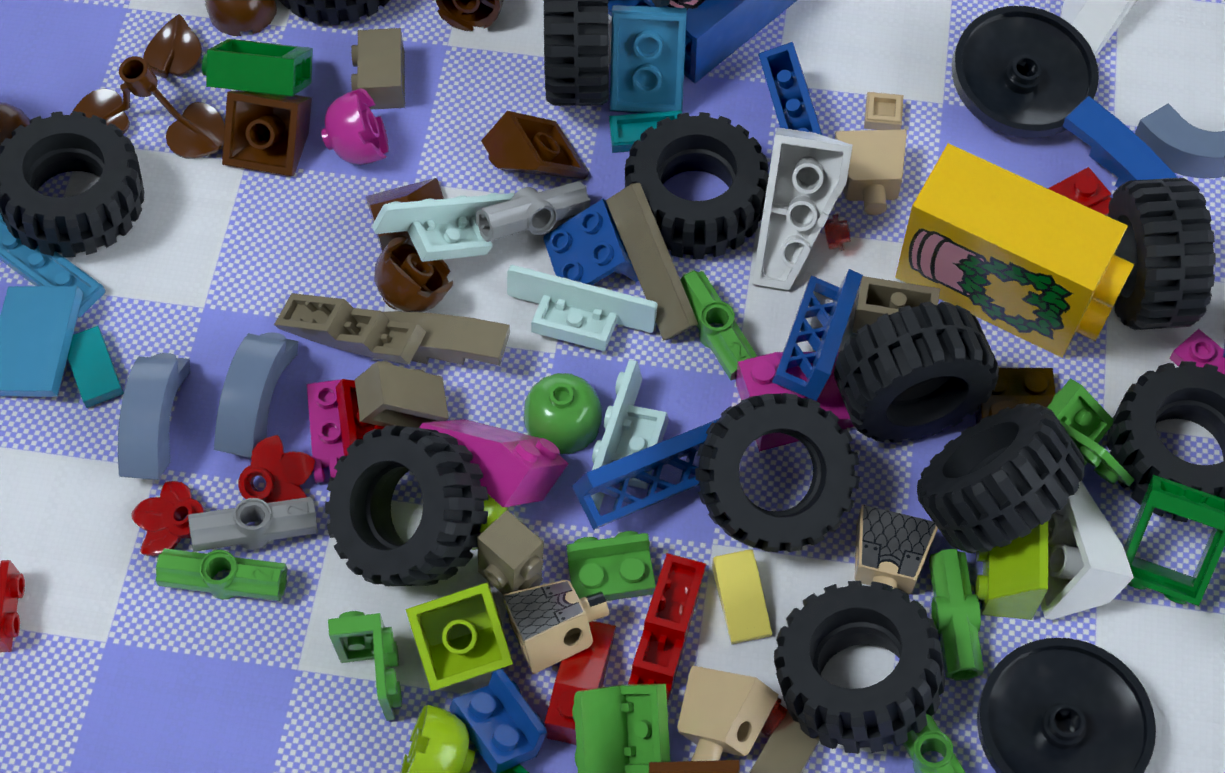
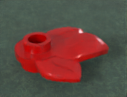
(281, 470)
(164, 517)

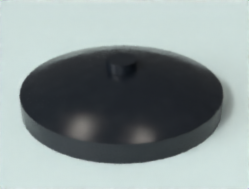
(1023, 70)
(1065, 711)

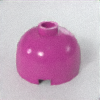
(354, 129)

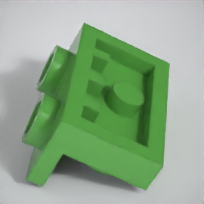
(614, 566)

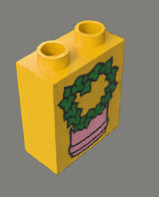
(1013, 252)

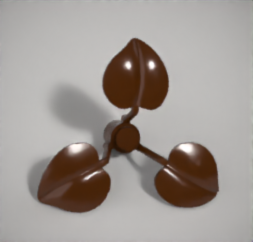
(171, 51)

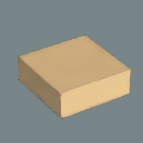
(883, 111)

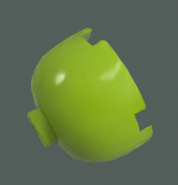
(438, 744)

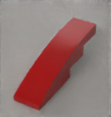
(668, 622)

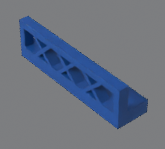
(830, 334)
(637, 466)

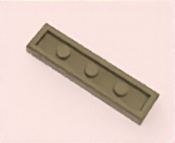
(651, 260)

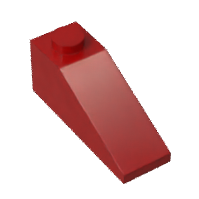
(578, 673)

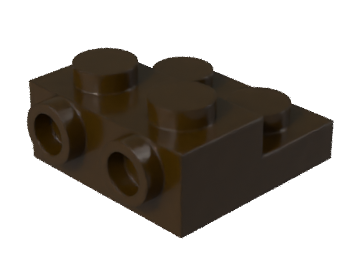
(1019, 387)

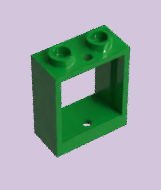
(258, 67)
(1188, 504)

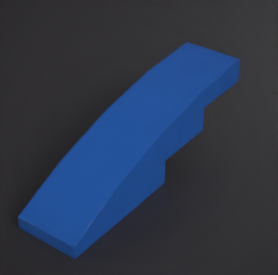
(1115, 144)

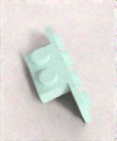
(440, 226)
(578, 310)
(627, 426)

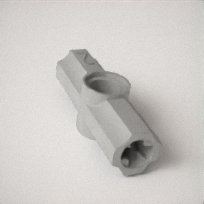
(532, 211)
(228, 526)

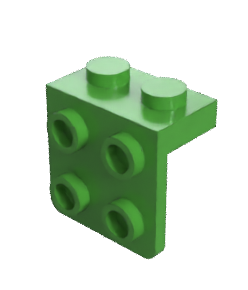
(1086, 425)
(366, 638)
(621, 728)

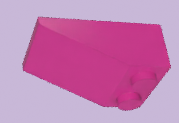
(755, 378)
(513, 464)

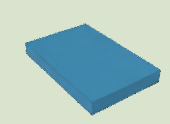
(647, 58)
(36, 338)

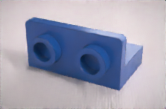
(500, 723)

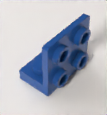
(589, 247)

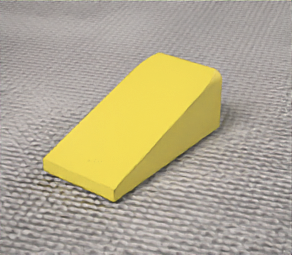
(741, 596)

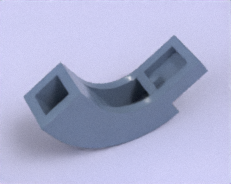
(1182, 145)
(249, 390)
(147, 413)

